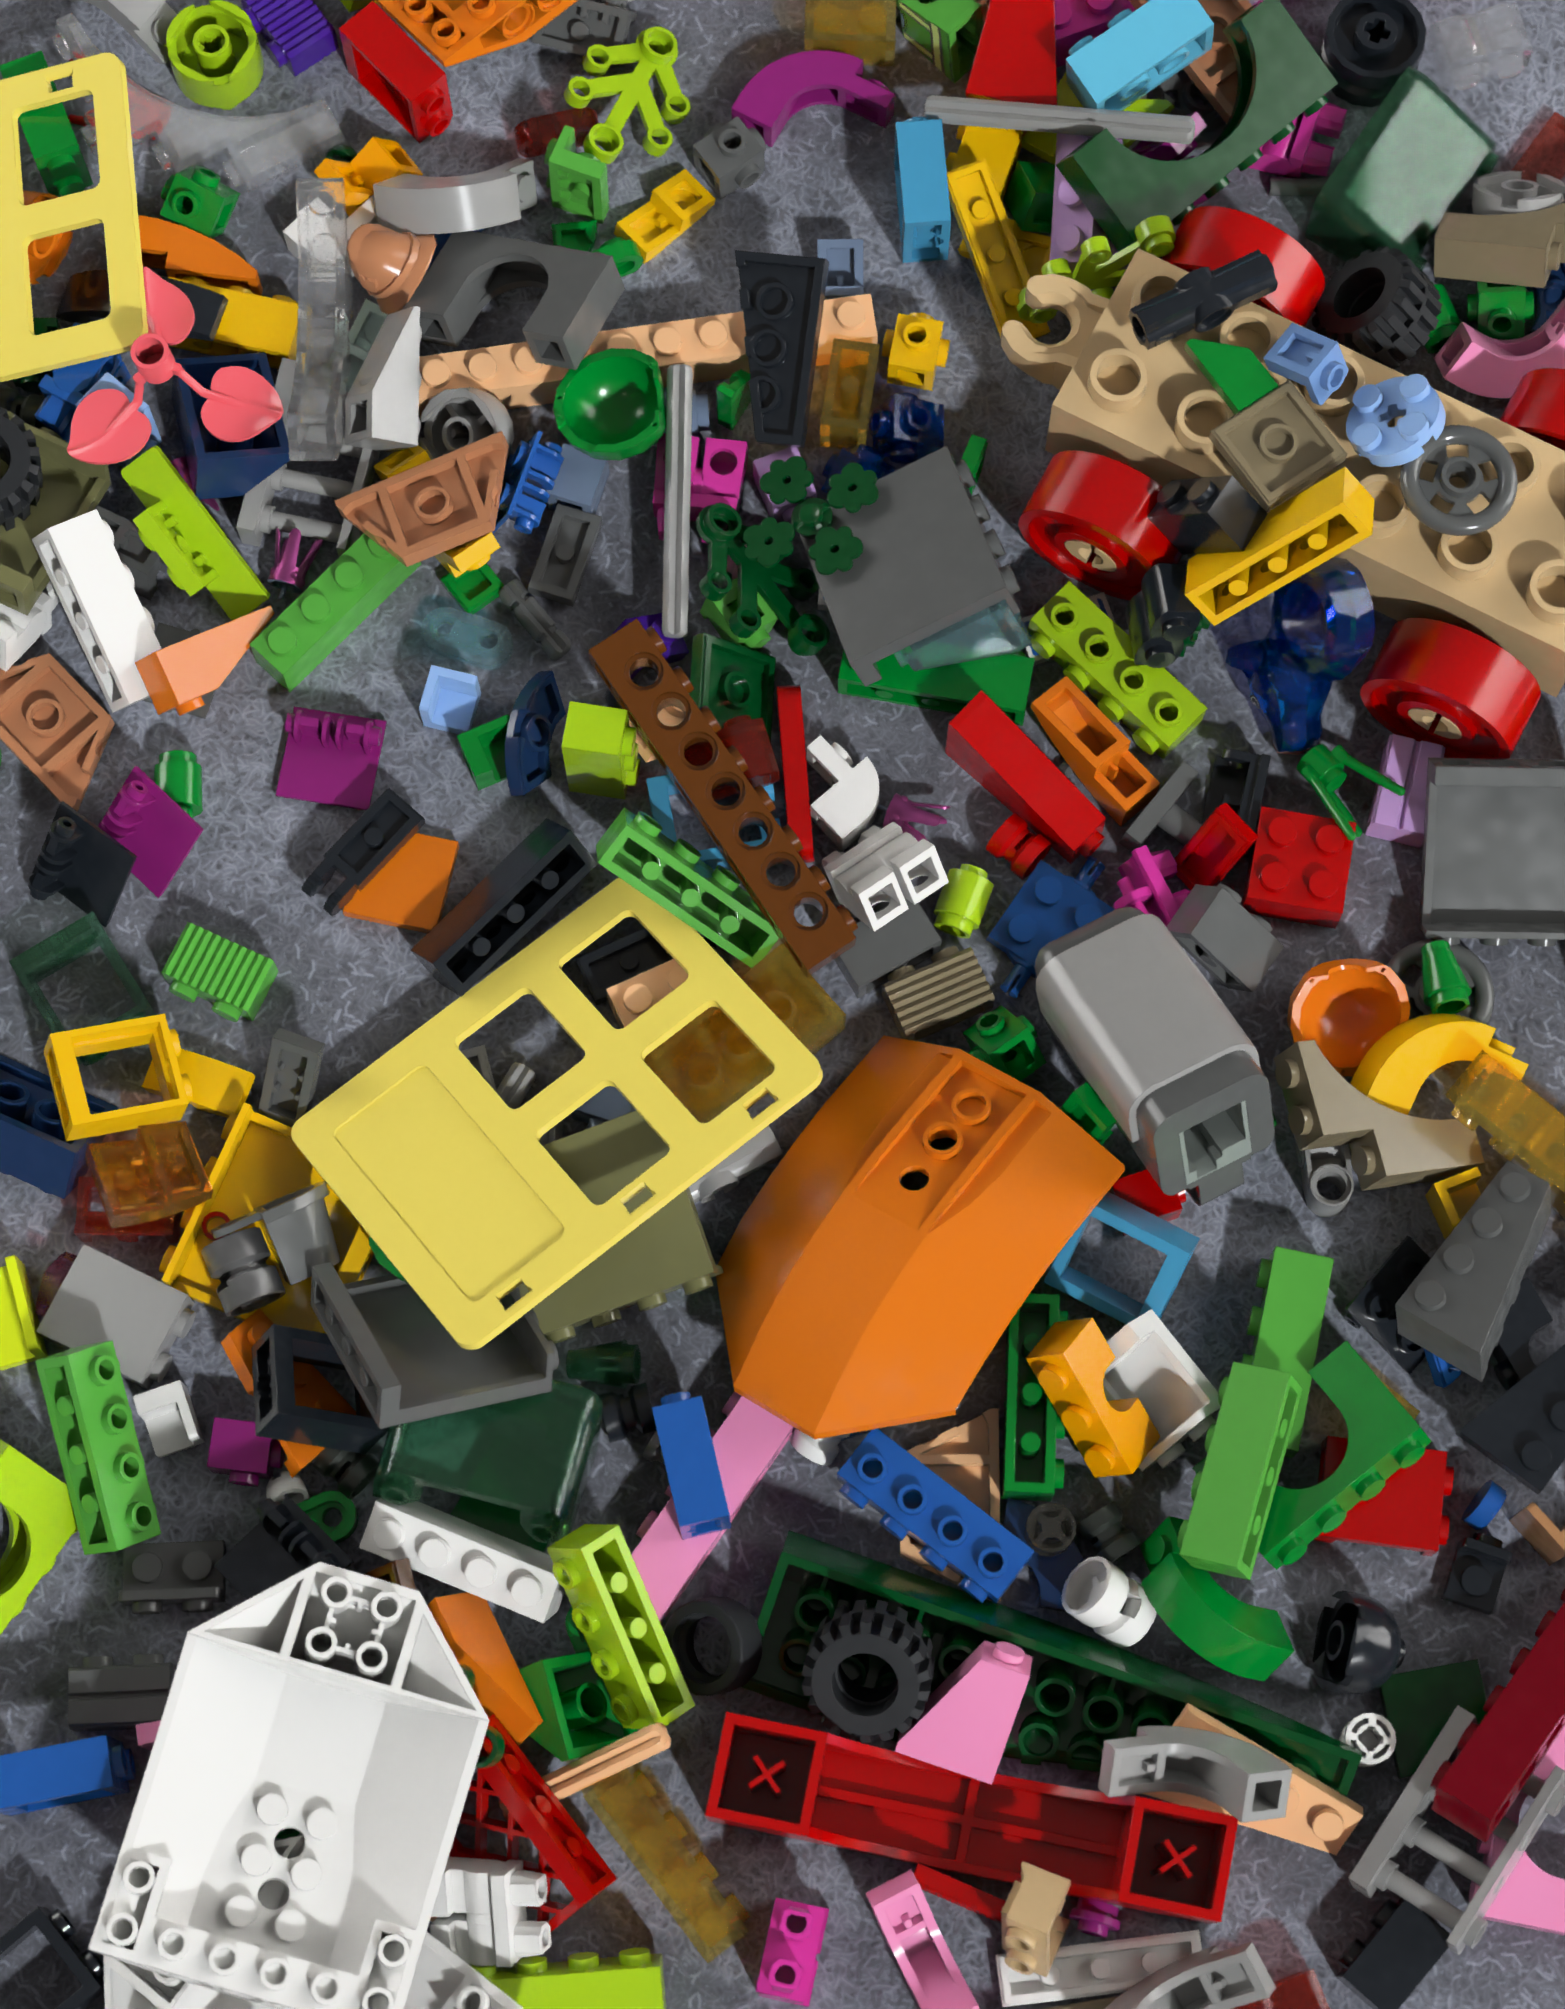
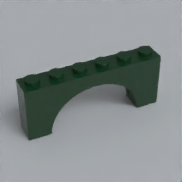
(1276, 84)

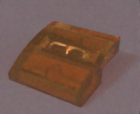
(149, 1175)

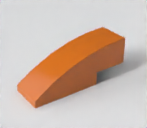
(192, 254)
(1095, 750)

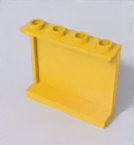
(253, 1169)

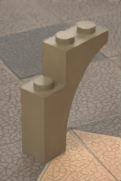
(1502, 247)
(1383, 1143)

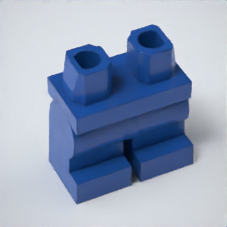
(69, 386)

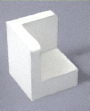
(169, 1418)

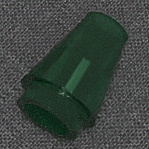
(606, 1364)

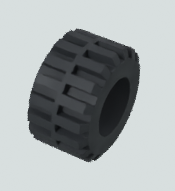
(1379, 306)
(24, 476)
(861, 1708)

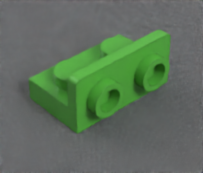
(575, 179)

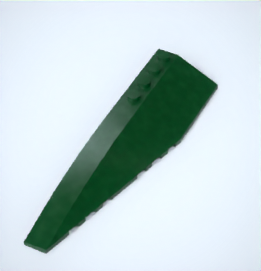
(1076, 1685)

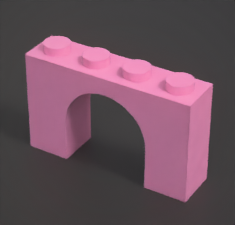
(1529, 1894)

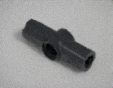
(1203, 299)

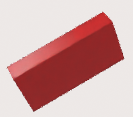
(1214, 848)
(959, 1893)

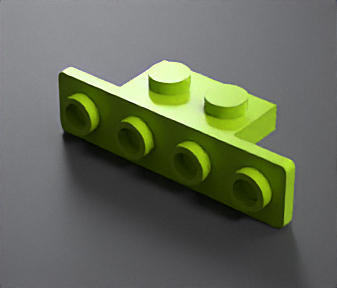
(189, 537)

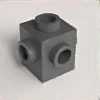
(730, 157)

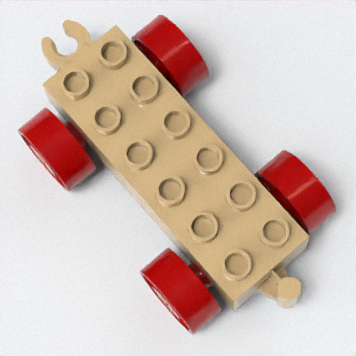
(1472, 611)

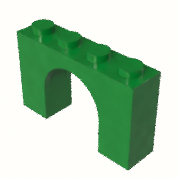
(1379, 1443)

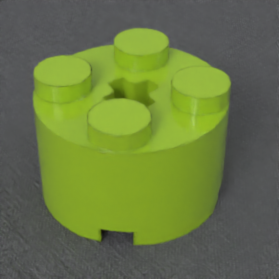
(215, 54)

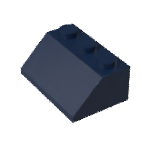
(220, 466)
(33, 1135)

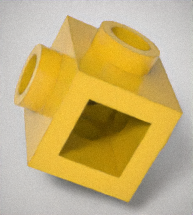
(915, 350)

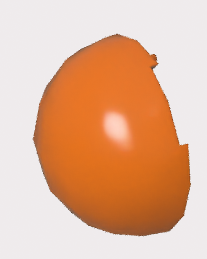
(1347, 1009)

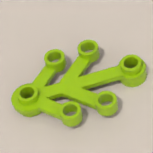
(633, 91)
(1100, 268)

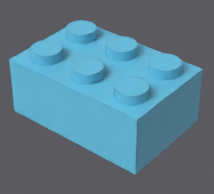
(1138, 52)

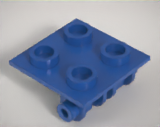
(526, 478)

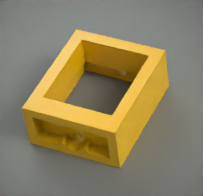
(68, 1088)

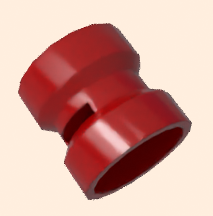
(1018, 846)

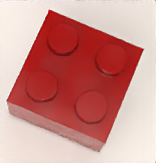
(1298, 868)

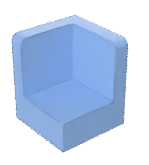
(449, 700)

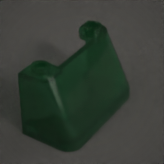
(1401, 174)
(508, 1453)

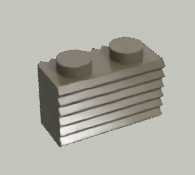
(937, 994)

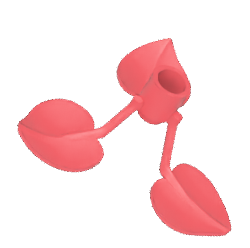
(112, 430)

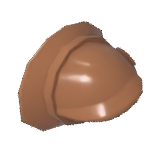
(389, 263)

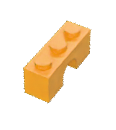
(1071, 1370)

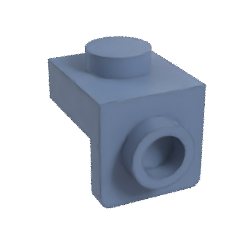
(845, 266)

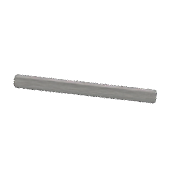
(1060, 119)
(677, 501)

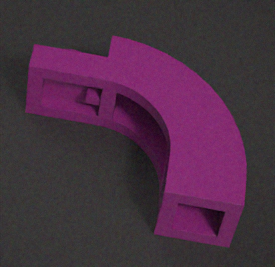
(807, 81)

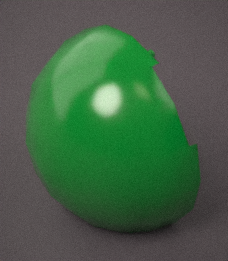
(612, 404)

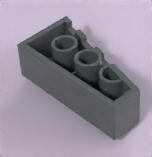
(1476, 1274)

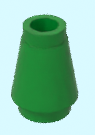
(1443, 980)

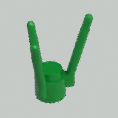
(1326, 774)

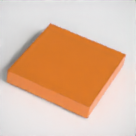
(410, 887)

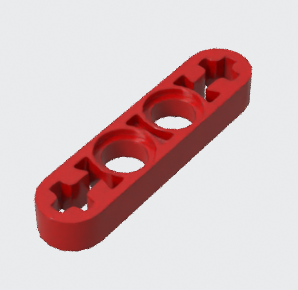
(795, 767)

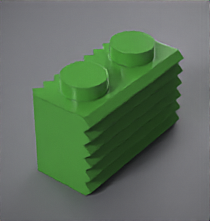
(219, 973)

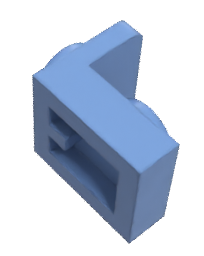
(1308, 361)

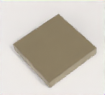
(1277, 445)

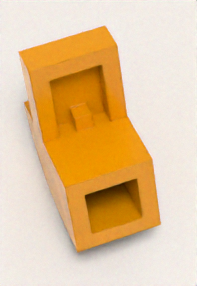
(373, 164)

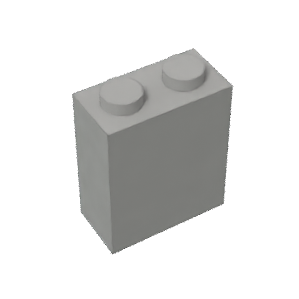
(118, 1303)

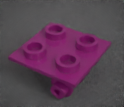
(330, 758)
(152, 829)

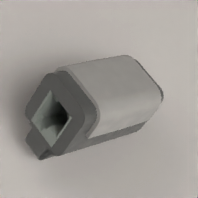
(1157, 1050)

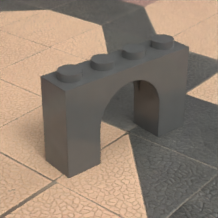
(482, 266)

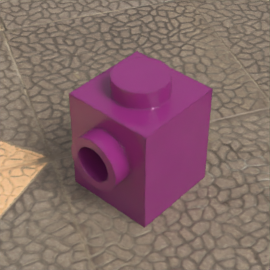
(241, 1453)

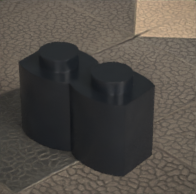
(1161, 616)

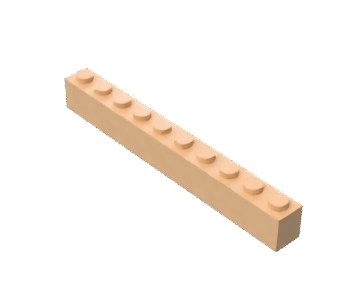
(708, 344)

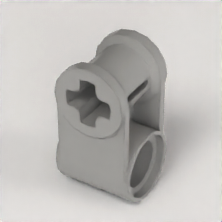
(1329, 1166)

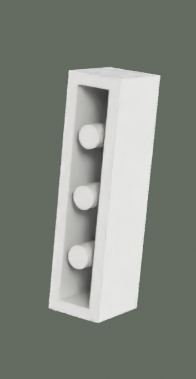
(100, 604)
(465, 1557)

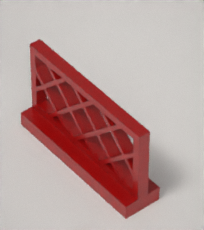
(541, 1817)

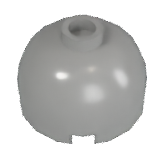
(1508, 194)
(463, 417)

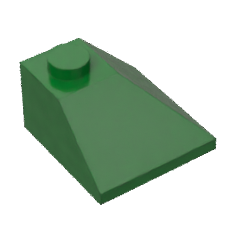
(572, 1706)

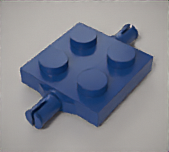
(1042, 912)

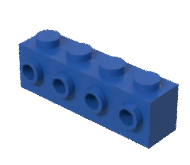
(934, 1516)

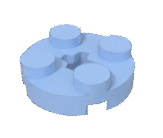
(1380, 403)

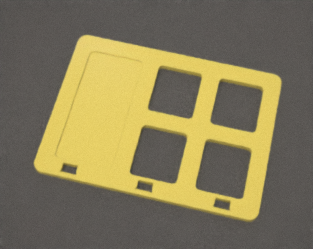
(108, 203)
(460, 1178)

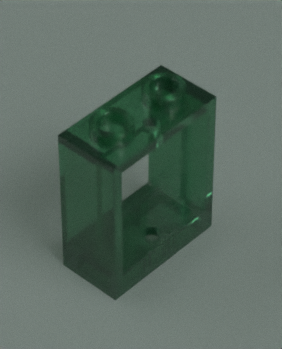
(62, 950)

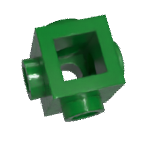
(198, 201)
(1500, 309)
(1005, 1043)

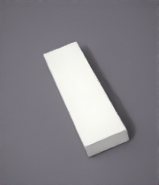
(1095, 1968)

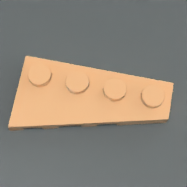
(1314, 1811)

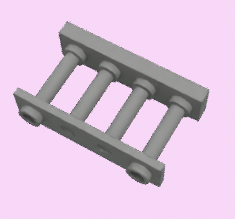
(260, 517)
(1406, 1827)

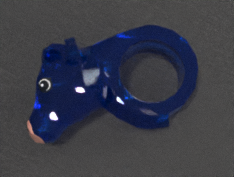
(1298, 660)

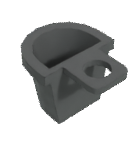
(295, 1229)

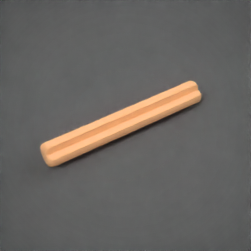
(606, 1761)

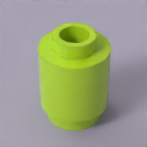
(963, 901)

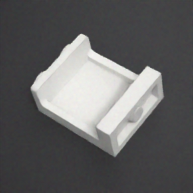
(1165, 1380)

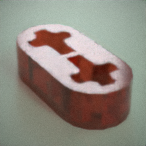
(534, 134)

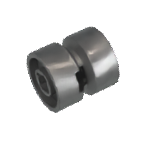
(243, 1272)

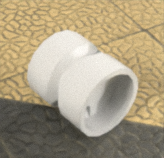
(1108, 1602)

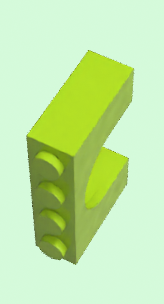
(39, 1527)

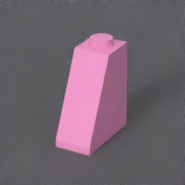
(971, 1713)

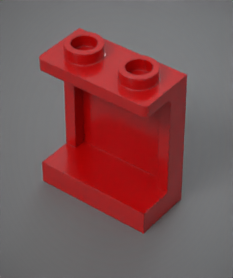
(1403, 1512)

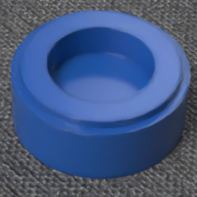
(1484, 1505)

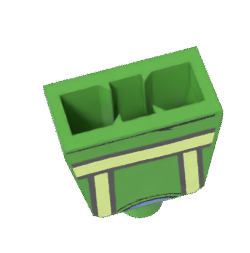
(944, 32)

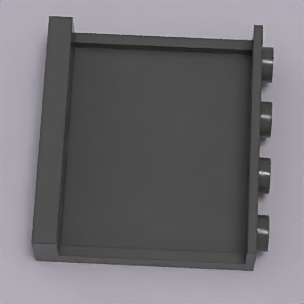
(920, 562)
(1494, 851)
(409, 1361)

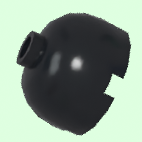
(1359, 1644)

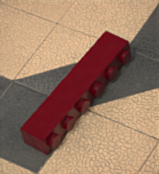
(1510, 1739)

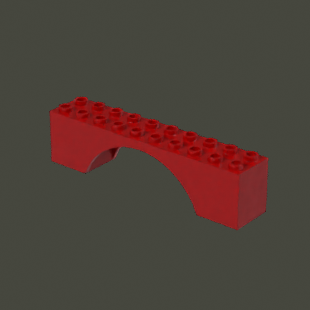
(911, 1811)

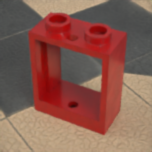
(397, 72)

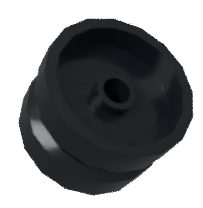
(1371, 47)

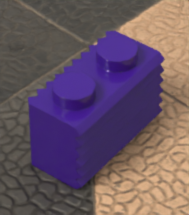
(294, 32)

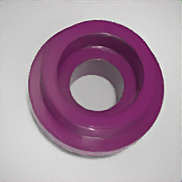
(1095, 1917)

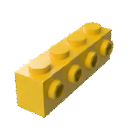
(1285, 546)

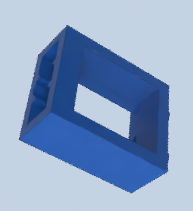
(691, 1465)
(64, 1774)

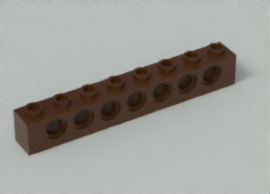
(615, 662)

